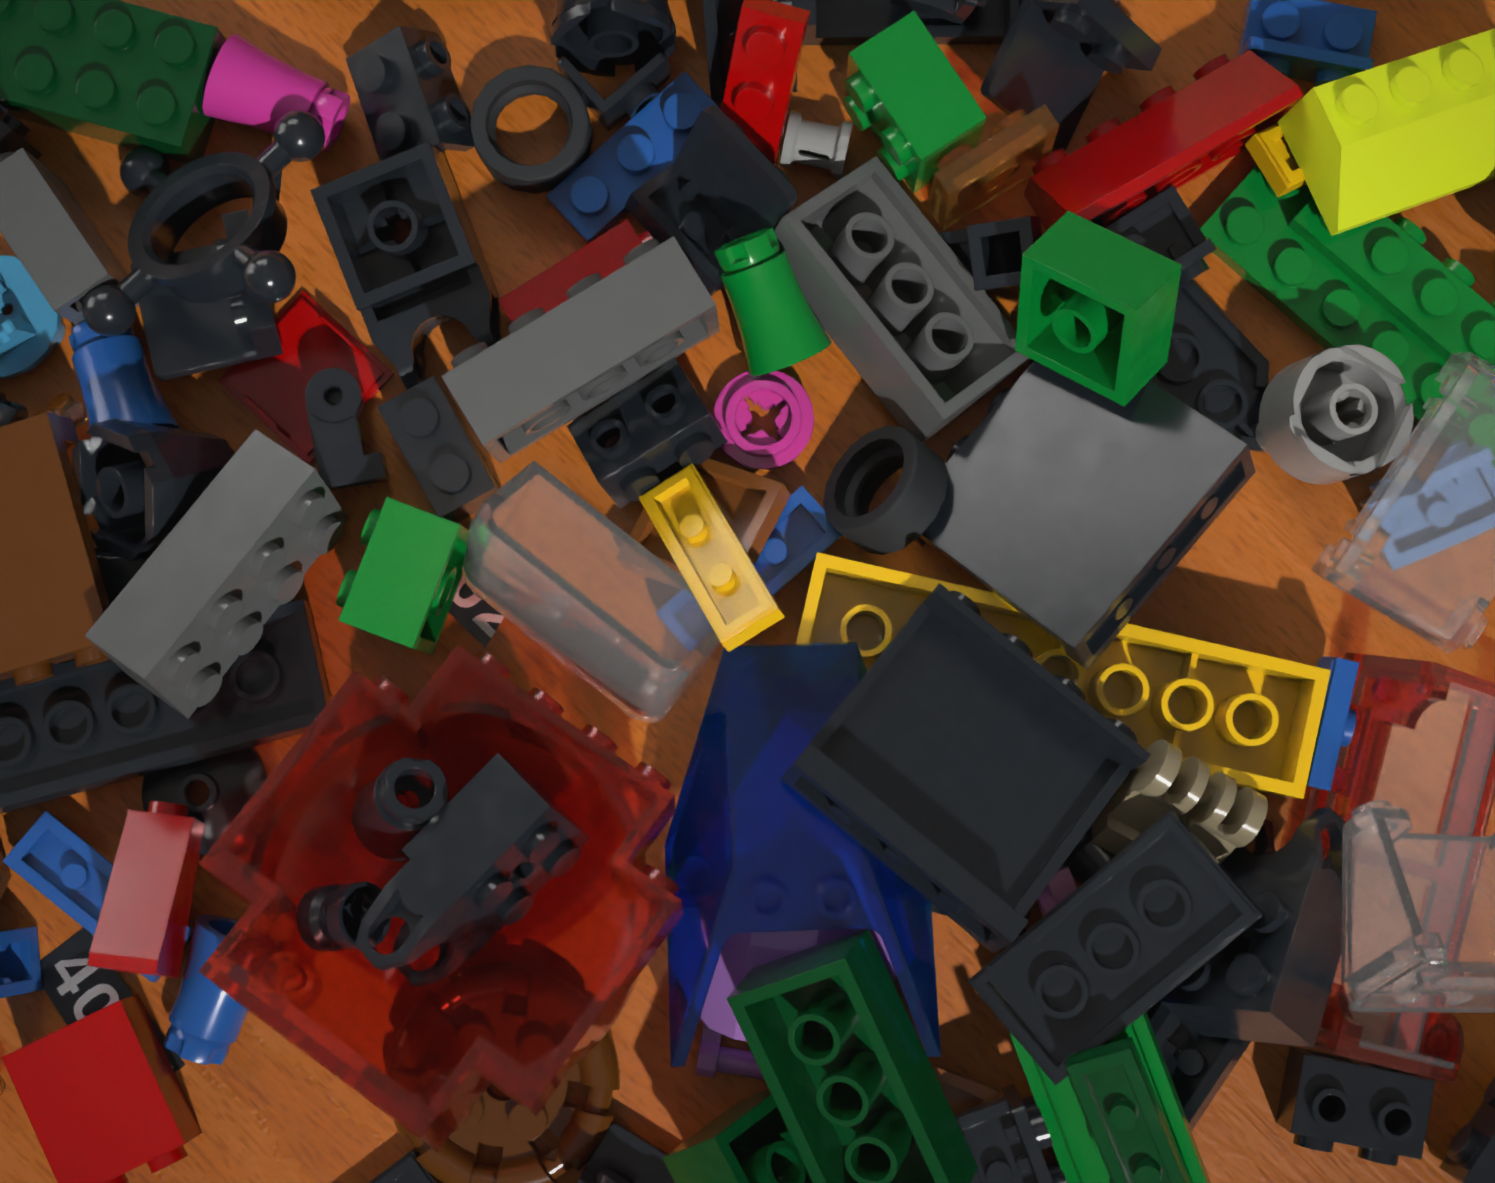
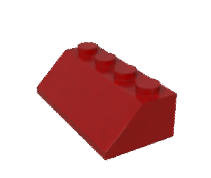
(1164, 145)

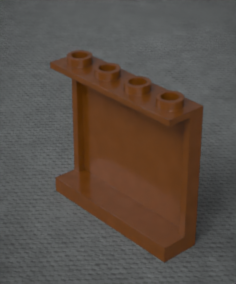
(46, 554)

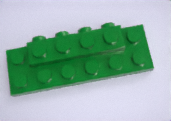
(1356, 286)

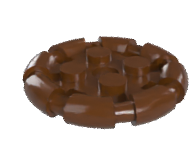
(507, 1124)

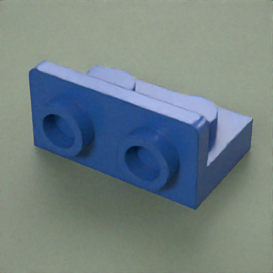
(1309, 38)

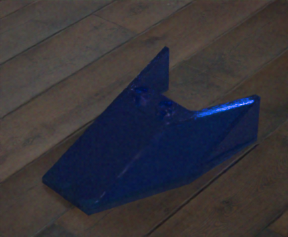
(764, 856)

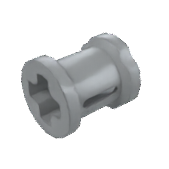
(815, 144)

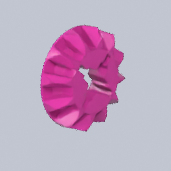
(766, 391)

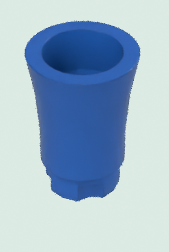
(117, 378)
(203, 1015)

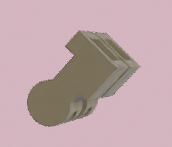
(1205, 803)

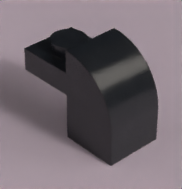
(994, 250)

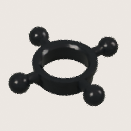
(179, 199)

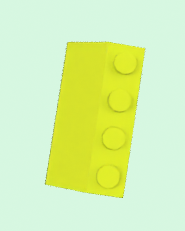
(1397, 133)

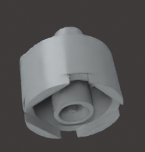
(1335, 415)

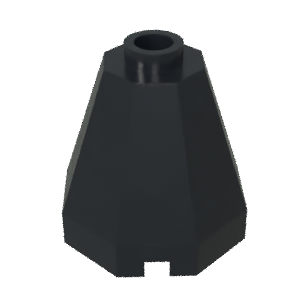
(142, 480)

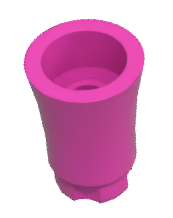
(259, 89)

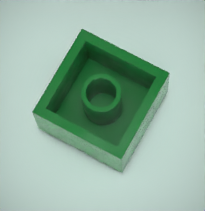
(910, 101)
(1096, 307)
(405, 576)

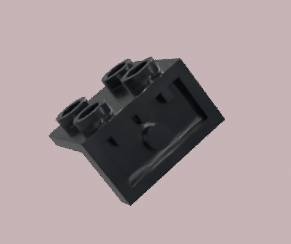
(1059, 55)
(210, 335)

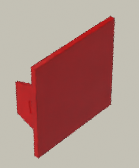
(277, 384)

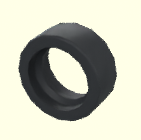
(520, 83)
(908, 507)

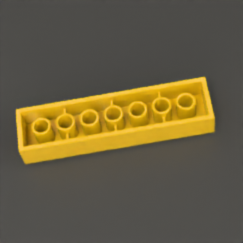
(1212, 701)

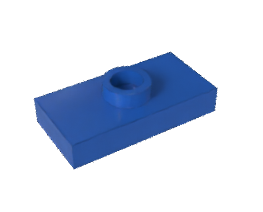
(1336, 721)

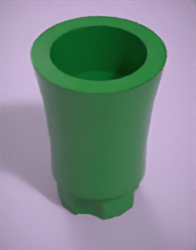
(768, 303)

